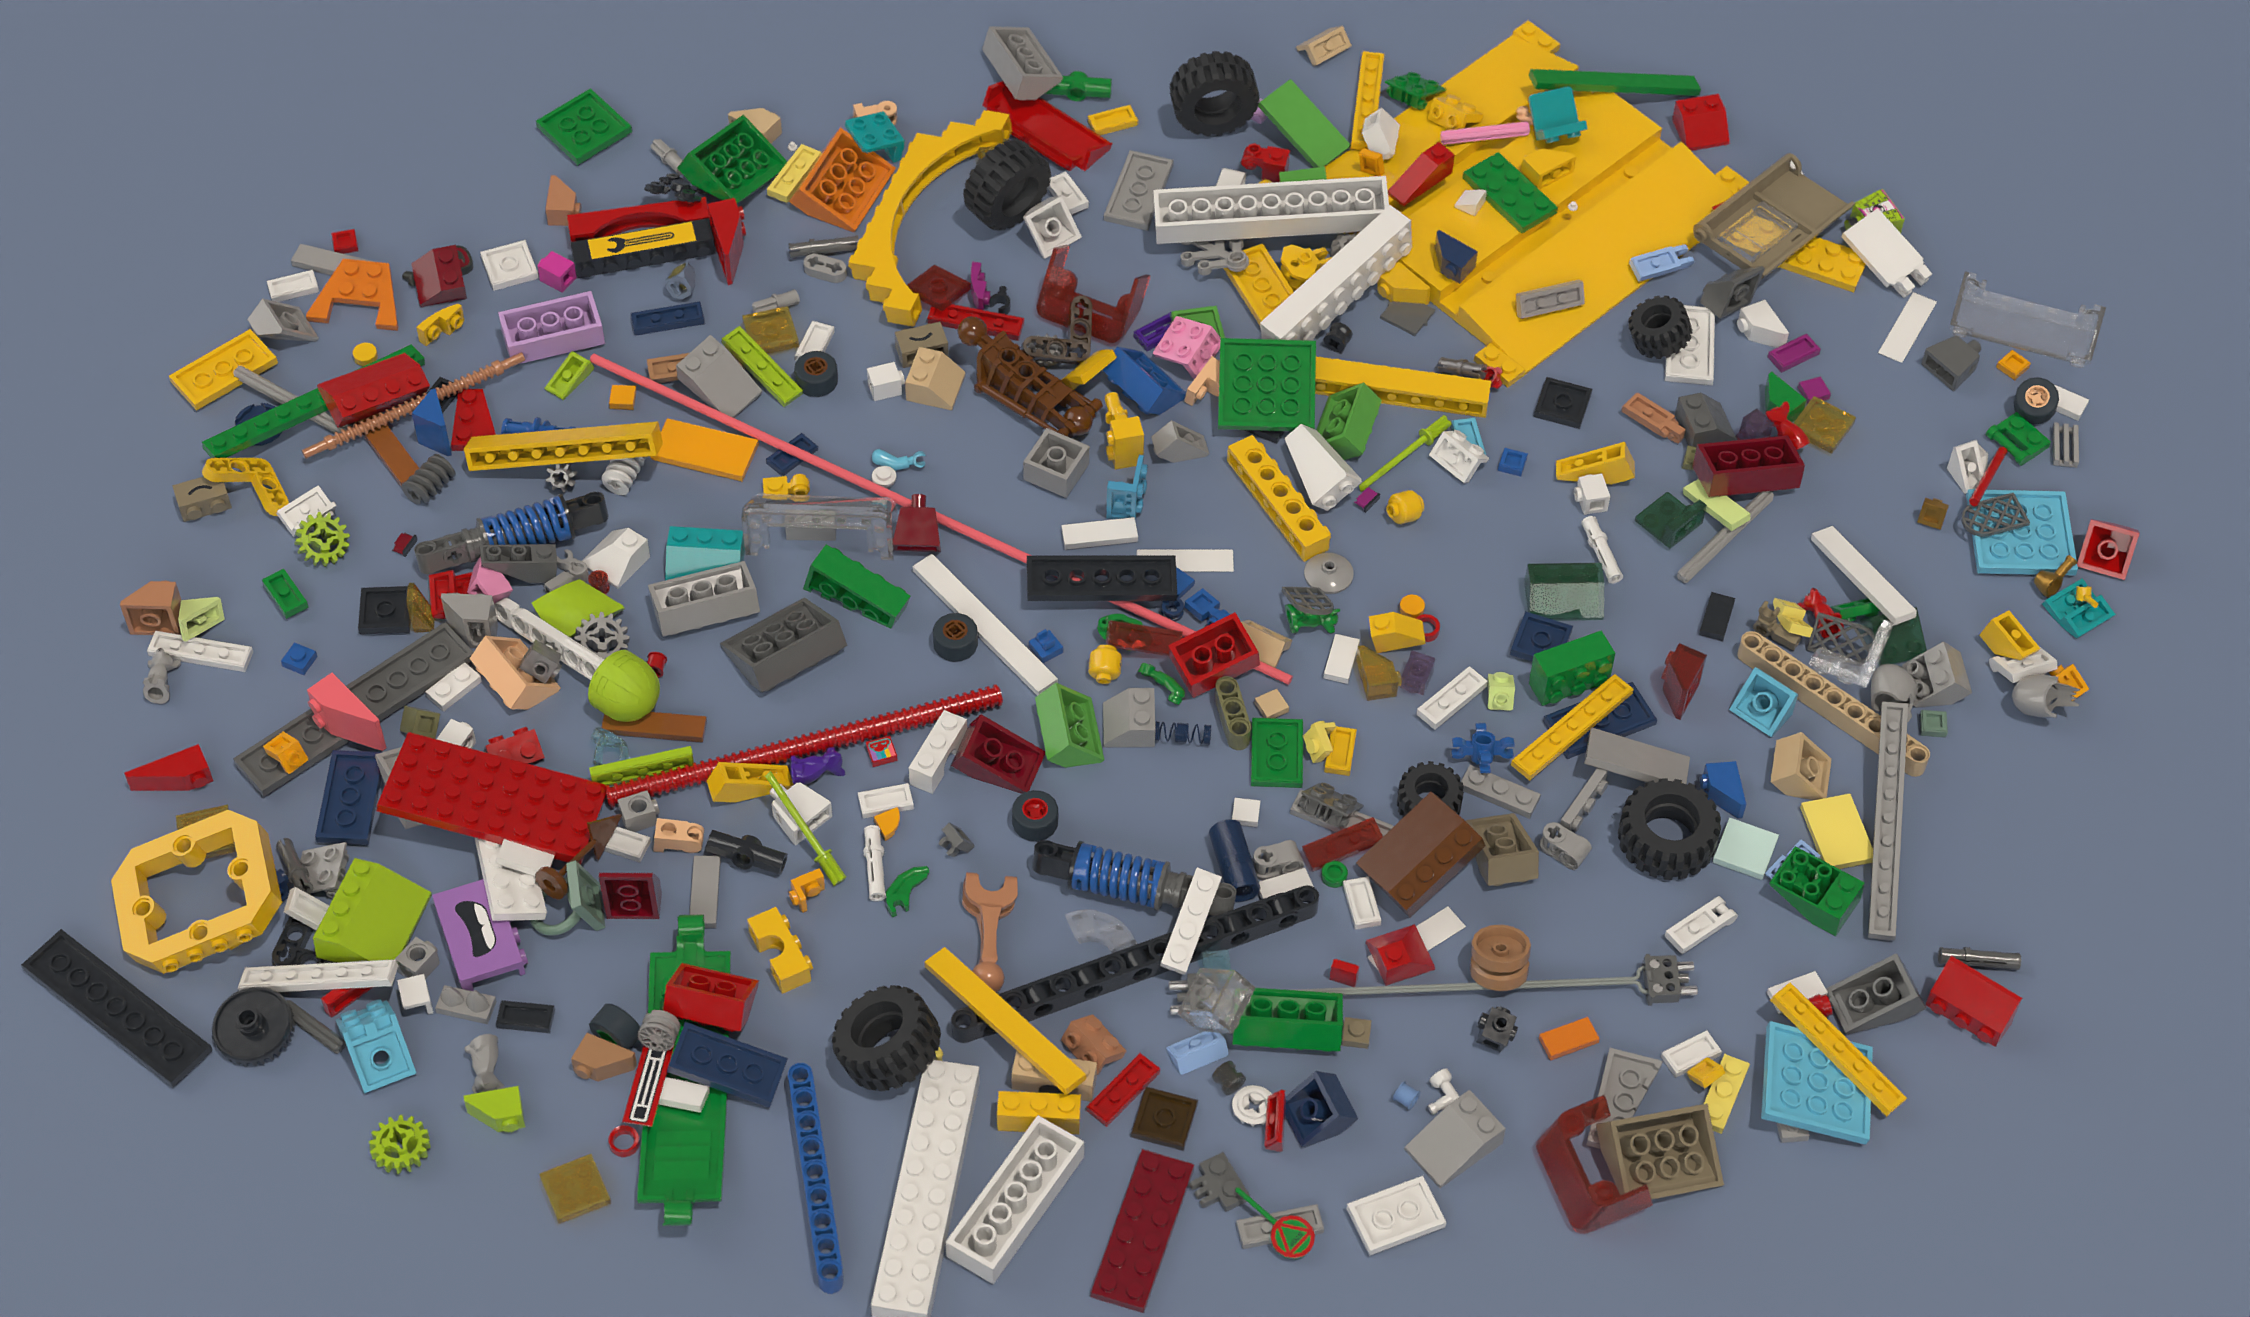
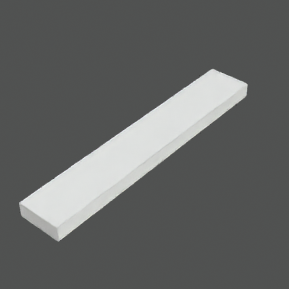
(1864, 575)
(321, 976)

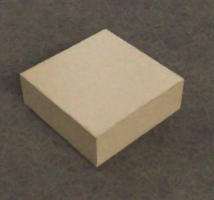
(1271, 704)

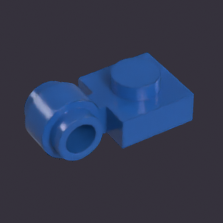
(1205, 605)

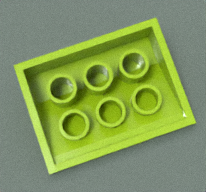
(370, 915)

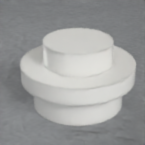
(884, 476)

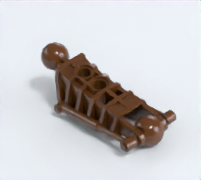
(1010, 374)

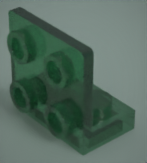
(1671, 519)
(1904, 641)

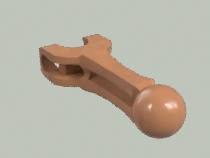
(989, 909)

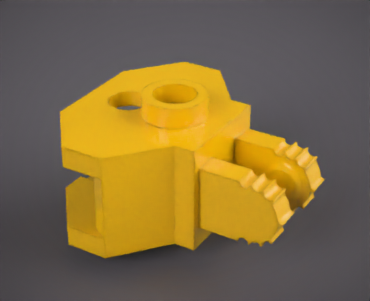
(1301, 264)

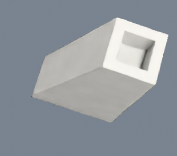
(1320, 467)

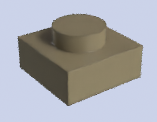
(1356, 1033)

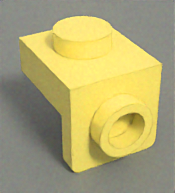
(1317, 740)

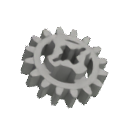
(614, 638)

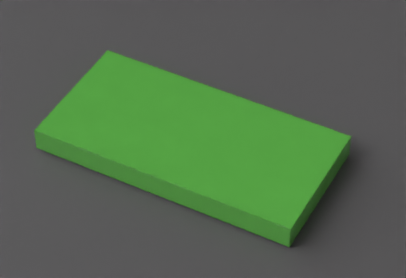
(1304, 125)

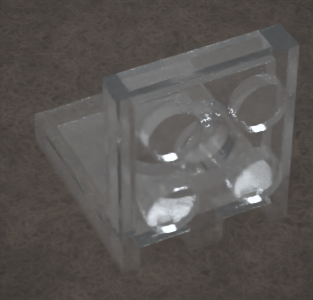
(1849, 670)

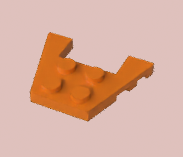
(358, 284)

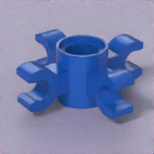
(1482, 747)

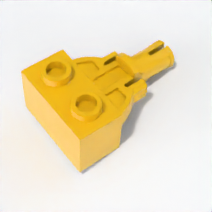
(1125, 434)

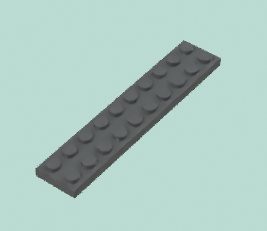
(380, 690)

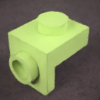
(1501, 691)

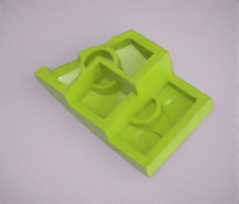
(573, 602)

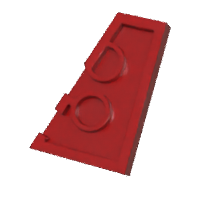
(471, 418)

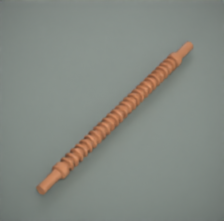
(330, 442)

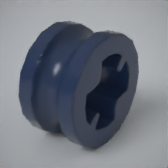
(1175, 615)

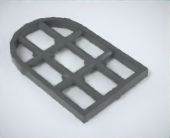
(1305, 606)

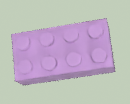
(552, 327)

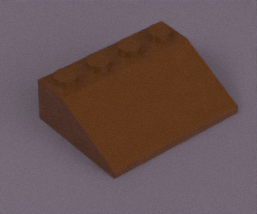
(1421, 854)

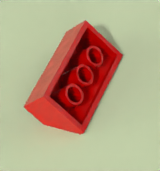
(373, 389)

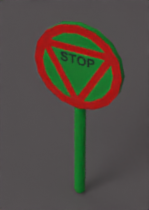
(1290, 1235)

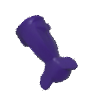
(812, 767)

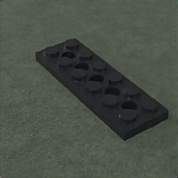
(1107, 565)

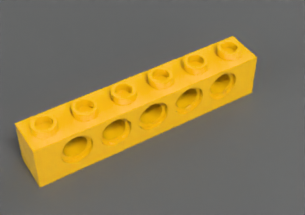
(1278, 498)

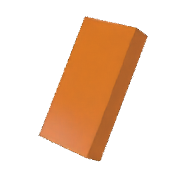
(1569, 1038)

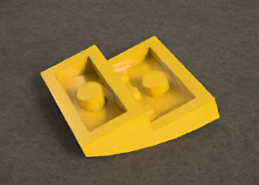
(1089, 368)

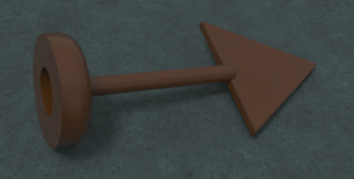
(600, 832)

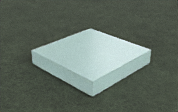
(1745, 848)

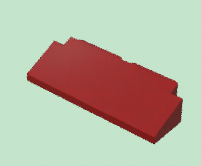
(1048, 129)

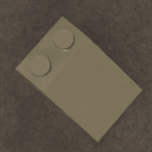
(1507, 852)

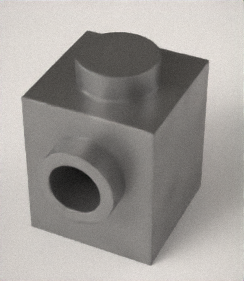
(541, 662)

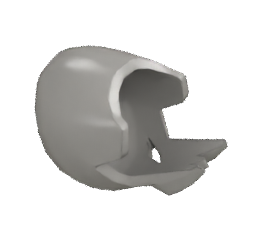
(1894, 685)
(2036, 692)

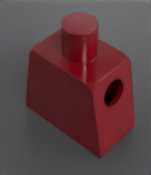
(917, 527)

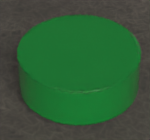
(1334, 874)

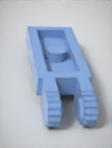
(1660, 262)

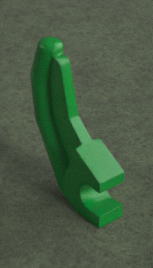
(900, 890)

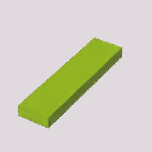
(762, 366)
(641, 766)

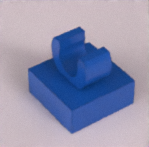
(1045, 646)

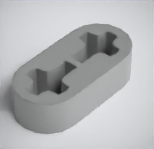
(824, 268)

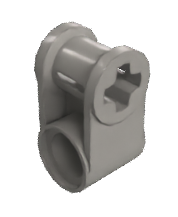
(1566, 846)
(1278, 858)

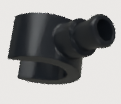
(1001, 297)

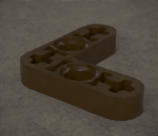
(1074, 341)

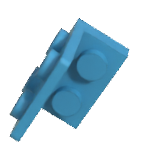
(1124, 498)

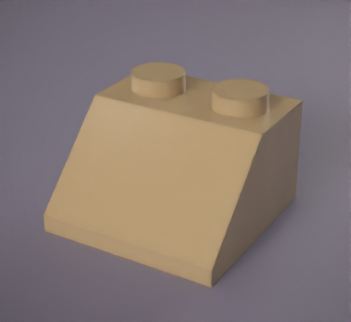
(934, 379)
(1800, 768)

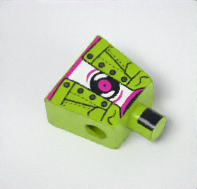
(1870, 203)

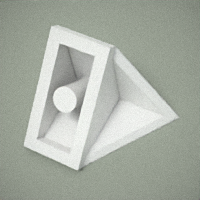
(1968, 465)

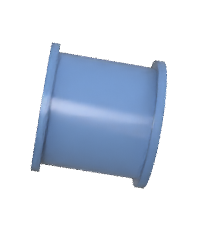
(1406, 1095)

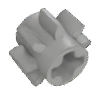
(567, 477)

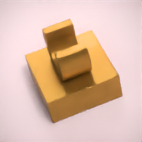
(1933, 513)

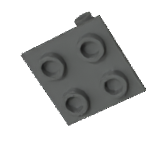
(1325, 796)

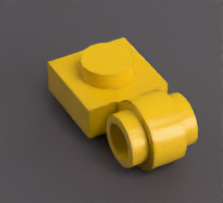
(779, 485)

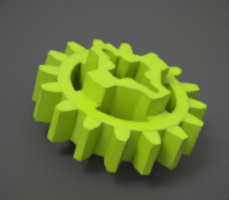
(333, 537)
(388, 1152)

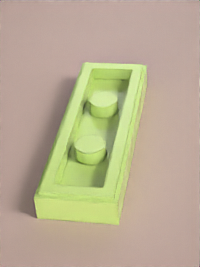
(1719, 507)

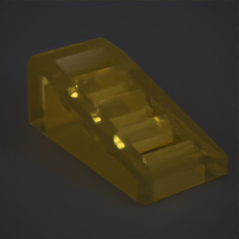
(419, 610)

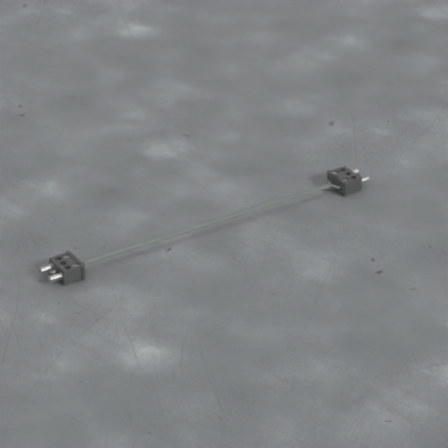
(1659, 976)

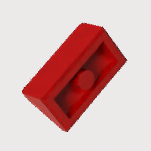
(1275, 1121)

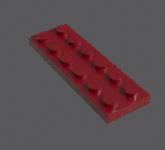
(1142, 1231)

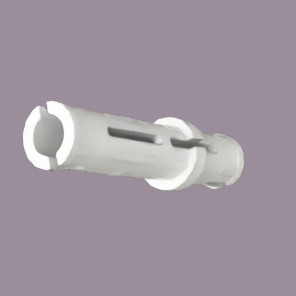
(1598, 542)
(873, 853)

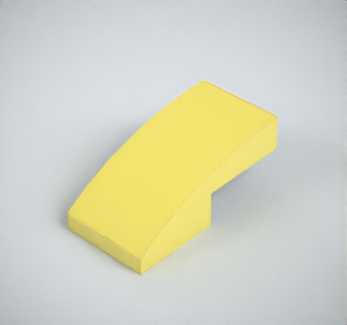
(1791, 617)

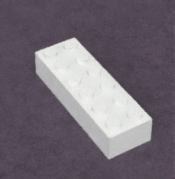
(1015, 1199)

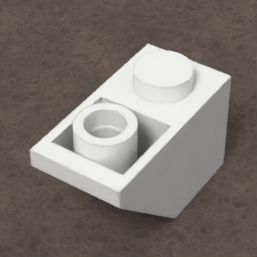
(1381, 133)

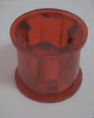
(599, 580)

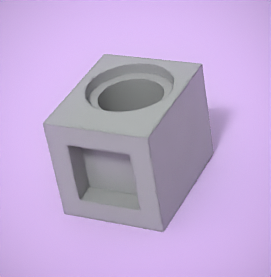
(636, 820)
(417, 949)

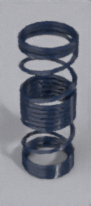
(1182, 733)

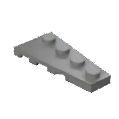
(1624, 1086)

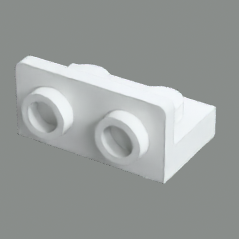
(1458, 455)

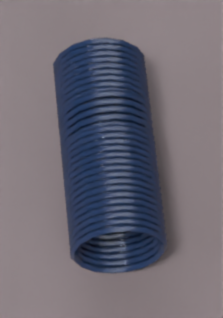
(1234, 858)

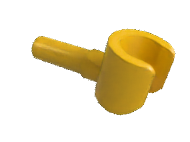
(2084, 594)

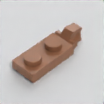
(1653, 417)

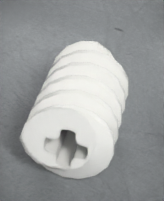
(621, 474)

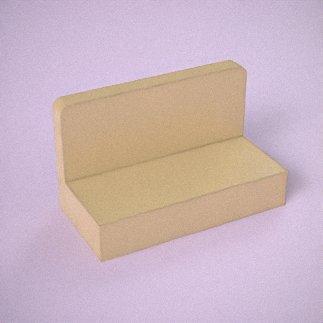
(1325, 44)
(1268, 643)

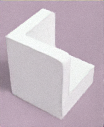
(415, 992)

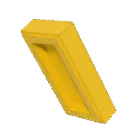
(1113, 120)
(1343, 744)

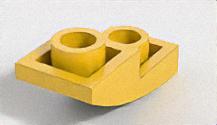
(444, 321)

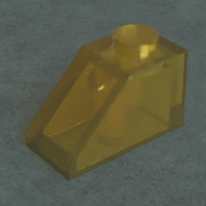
(1377, 674)

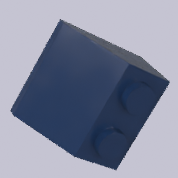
(1319, 1109)

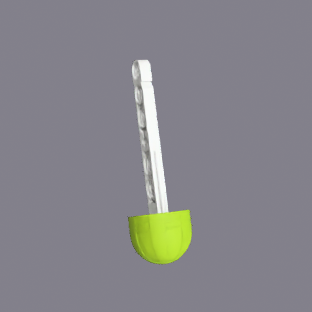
(619, 685)

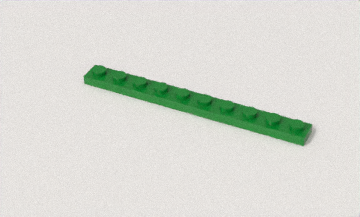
(280, 418)

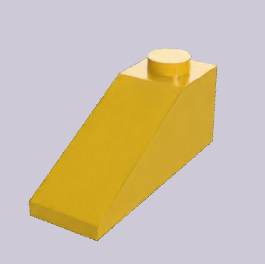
(1612, 461)
(744, 781)

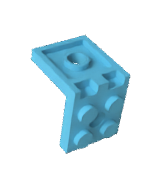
(371, 1032)

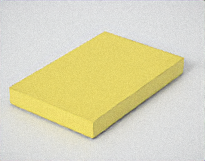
(1838, 831)

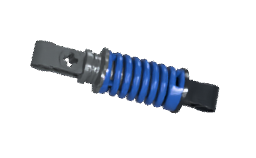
(514, 528)
(1122, 877)

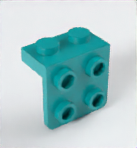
(1555, 115)
(876, 133)

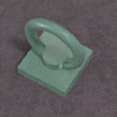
(584, 898)

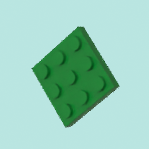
(584, 126)

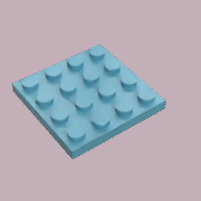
(2028, 548)
(1809, 1090)

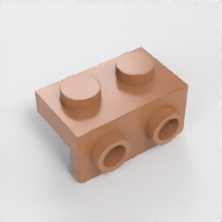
(1092, 1042)

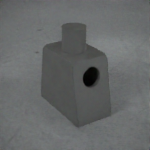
(1952, 360)

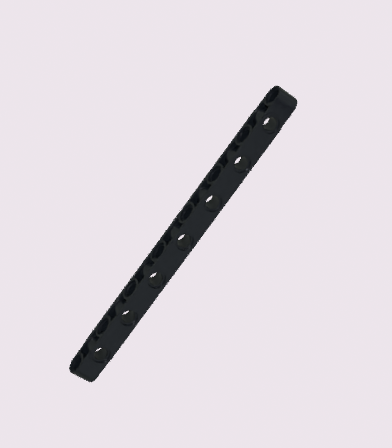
(1142, 962)

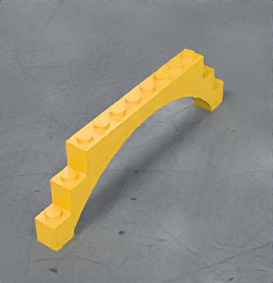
(924, 161)

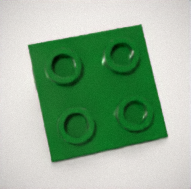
(1412, 89)

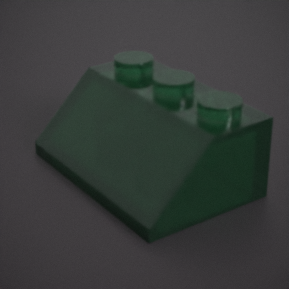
(1565, 591)

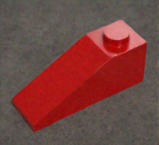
(1424, 173)
(175, 772)

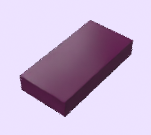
(1794, 353)

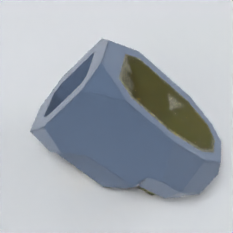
(681, 281)

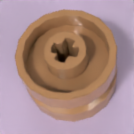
(1500, 957)

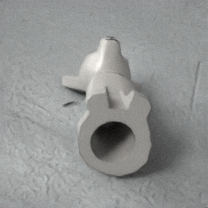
(155, 684)
(484, 1057)

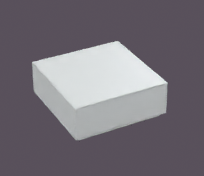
(1246, 811)

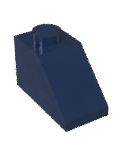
(1454, 257)

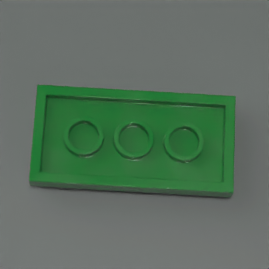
(1510, 192)

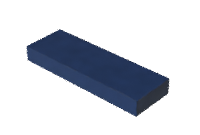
(667, 318)

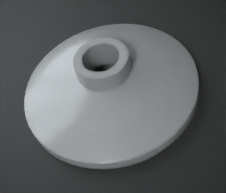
(1329, 580)

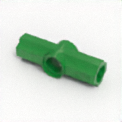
(1079, 86)

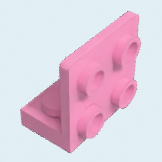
(1188, 344)

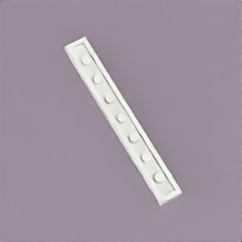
(989, 628)

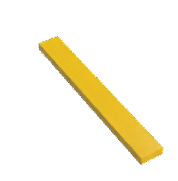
(1005, 1021)

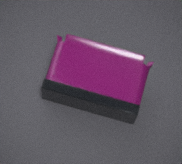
(1367, 499)

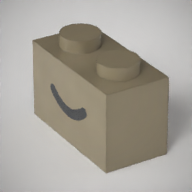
(927, 336)
(201, 498)

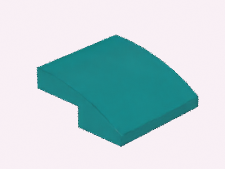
(2075, 615)

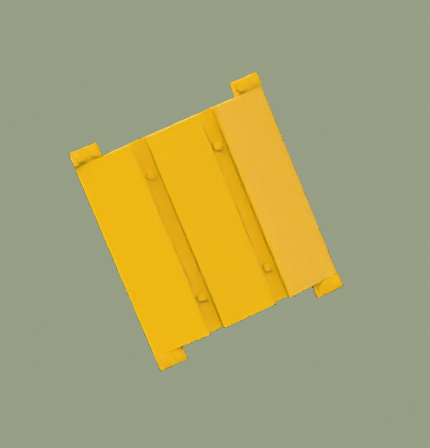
(1627, 188)

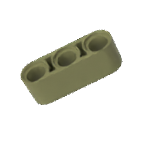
(1232, 703)

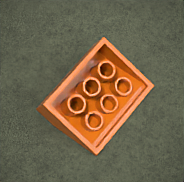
(842, 183)

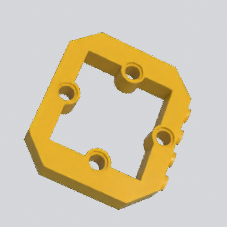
(251, 870)

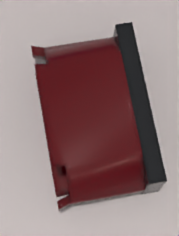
(404, 543)

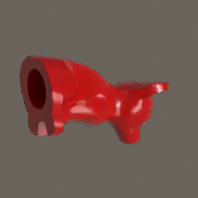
(1784, 427)
(1817, 603)

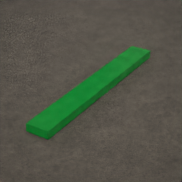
(1615, 82)

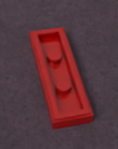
(1123, 1089)

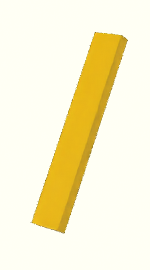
(1367, 94)
(1572, 727)
(1838, 1049)

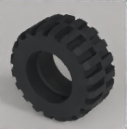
(1211, 74)
(1006, 184)
(1676, 802)
(903, 1054)

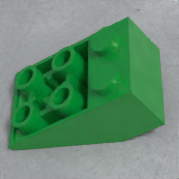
(1818, 890)

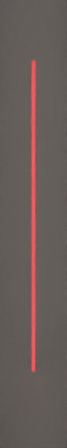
(884, 492)

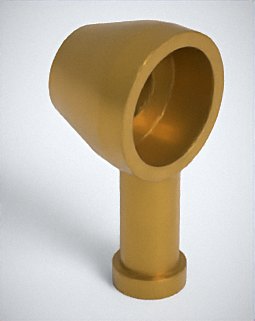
(2050, 582)

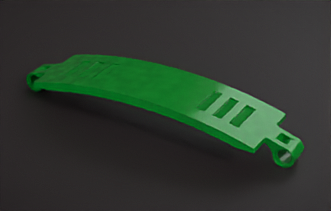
(683, 1147)

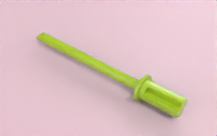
(1426, 436)
(824, 858)

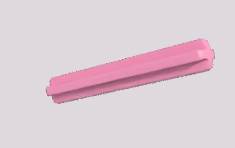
(1484, 133)

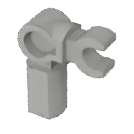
(573, 571)

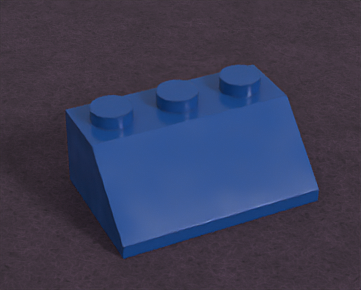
(1143, 381)

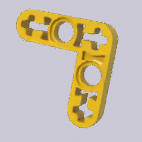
(253, 470)

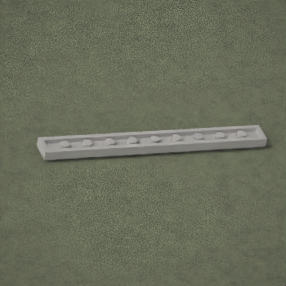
(1888, 821)

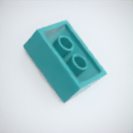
(701, 549)

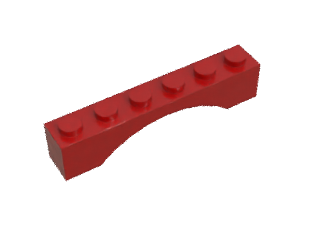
(618, 220)

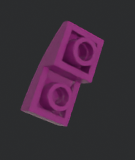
(979, 287)

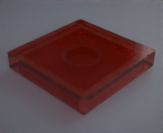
(939, 287)

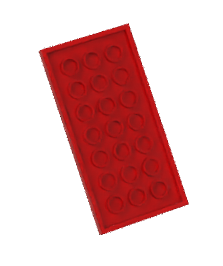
(491, 797)

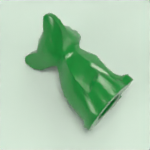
(1300, 619)

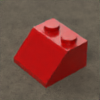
(1701, 122)

